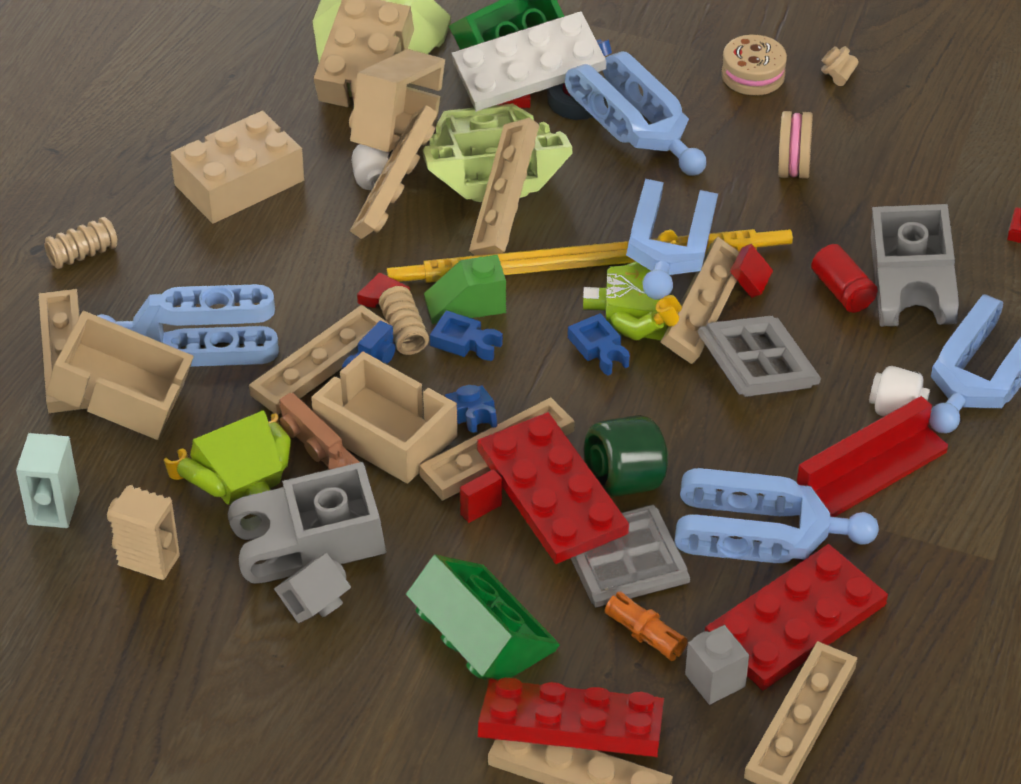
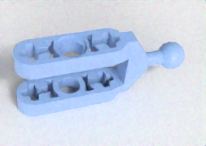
(626, 106)
(663, 257)
(162, 309)
(966, 388)
(776, 541)

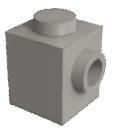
(314, 588)
(716, 664)

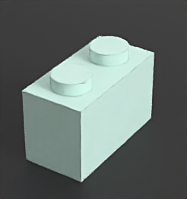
(48, 480)

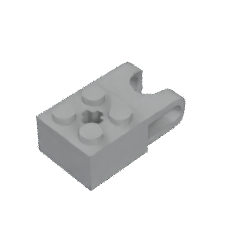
(914, 261)
(306, 519)

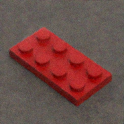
(553, 487)
(803, 606)
(571, 717)

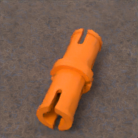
(646, 626)

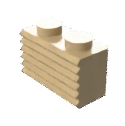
(144, 532)

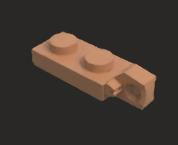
(316, 435)

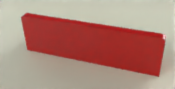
(873, 457)

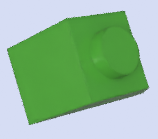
(469, 289)

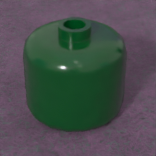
(626, 455)

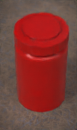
(844, 278)

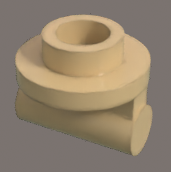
(839, 64)

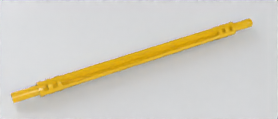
(578, 256)

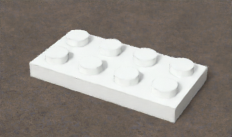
(527, 60)

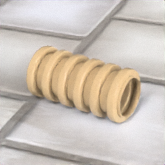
(80, 242)
(403, 315)

